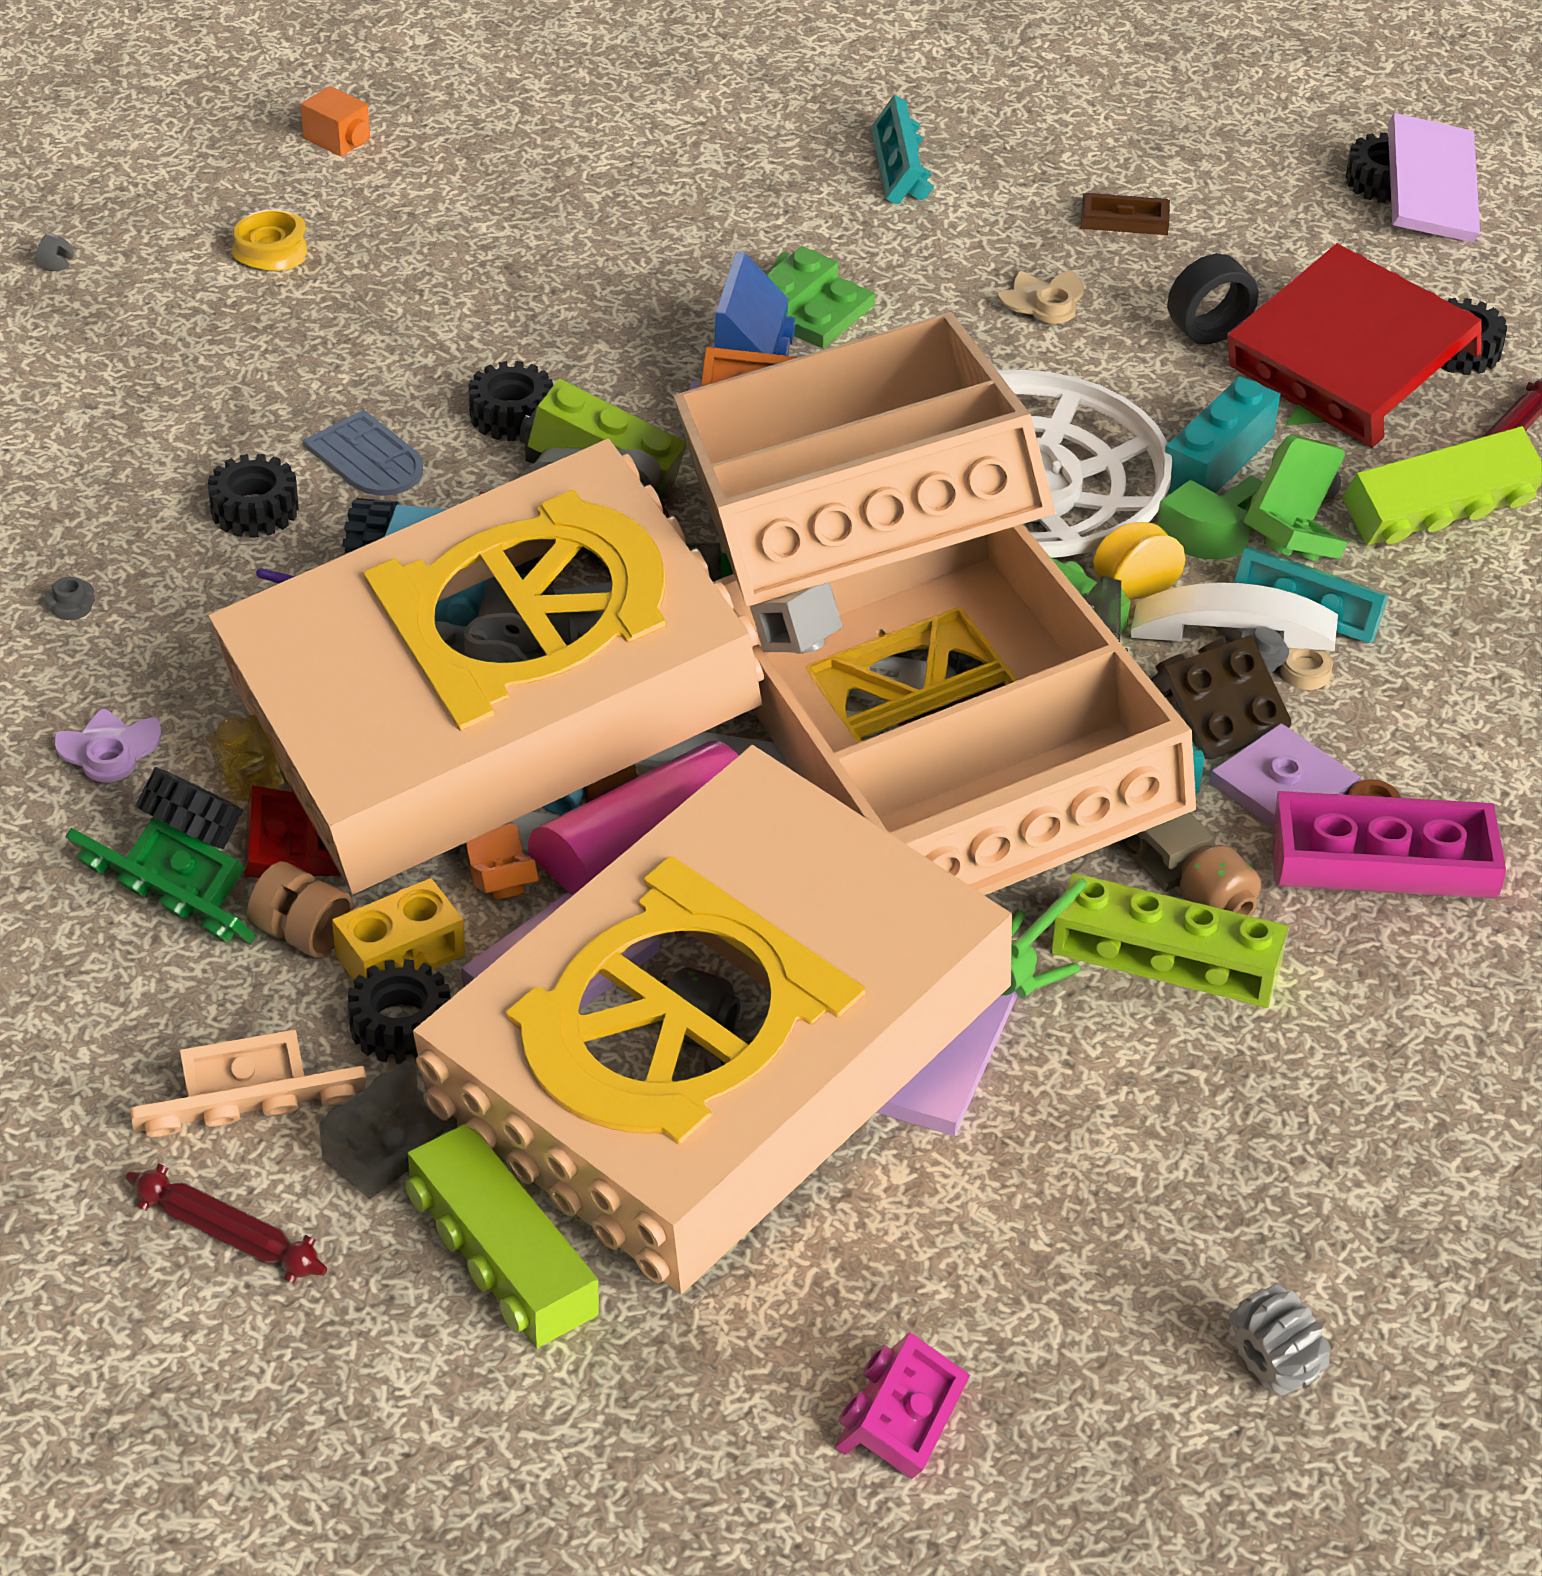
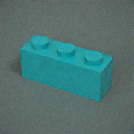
(1224, 436)

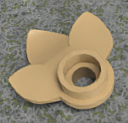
(1046, 301)

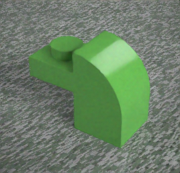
(1206, 522)

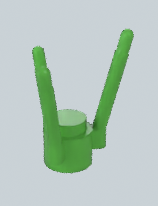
(1024, 956)

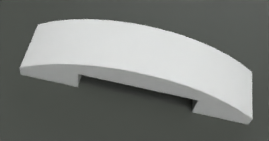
(1235, 606)

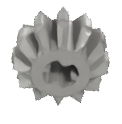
(1279, 1339)

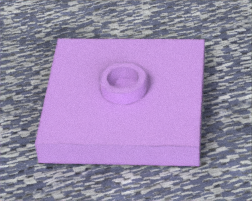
(1279, 763)

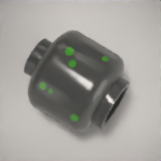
(708, 994)

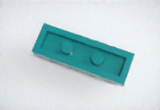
(898, 153)
(1356, 605)

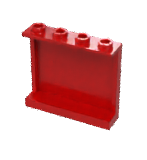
(1350, 341)

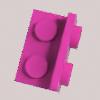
(903, 1404)

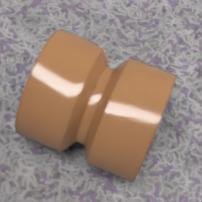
(297, 908)

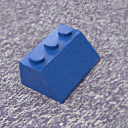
(752, 312)

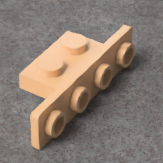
(243, 1078)

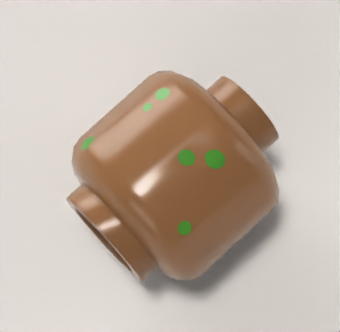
(1220, 880)

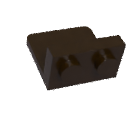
(1223, 695)

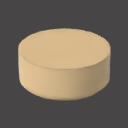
(1307, 668)

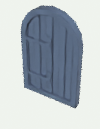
(367, 455)

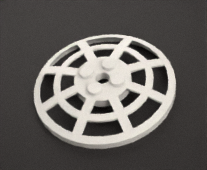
(1066, 472)

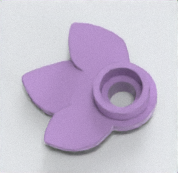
(108, 746)

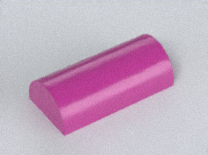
(598, 832)
(1387, 845)

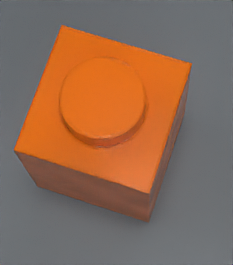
(335, 121)

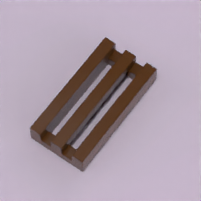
(1125, 214)

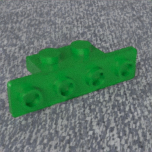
(178, 868)

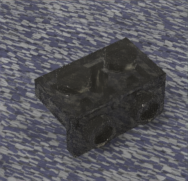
(377, 1128)

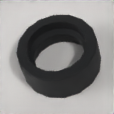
(1196, 283)

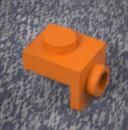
(499, 862)

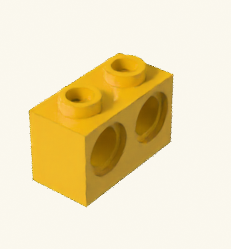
(409, 925)

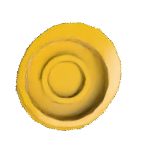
(270, 240)
(1141, 558)

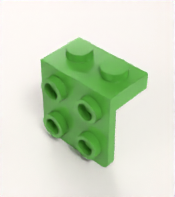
(1291, 497)

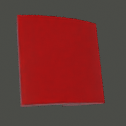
(282, 832)

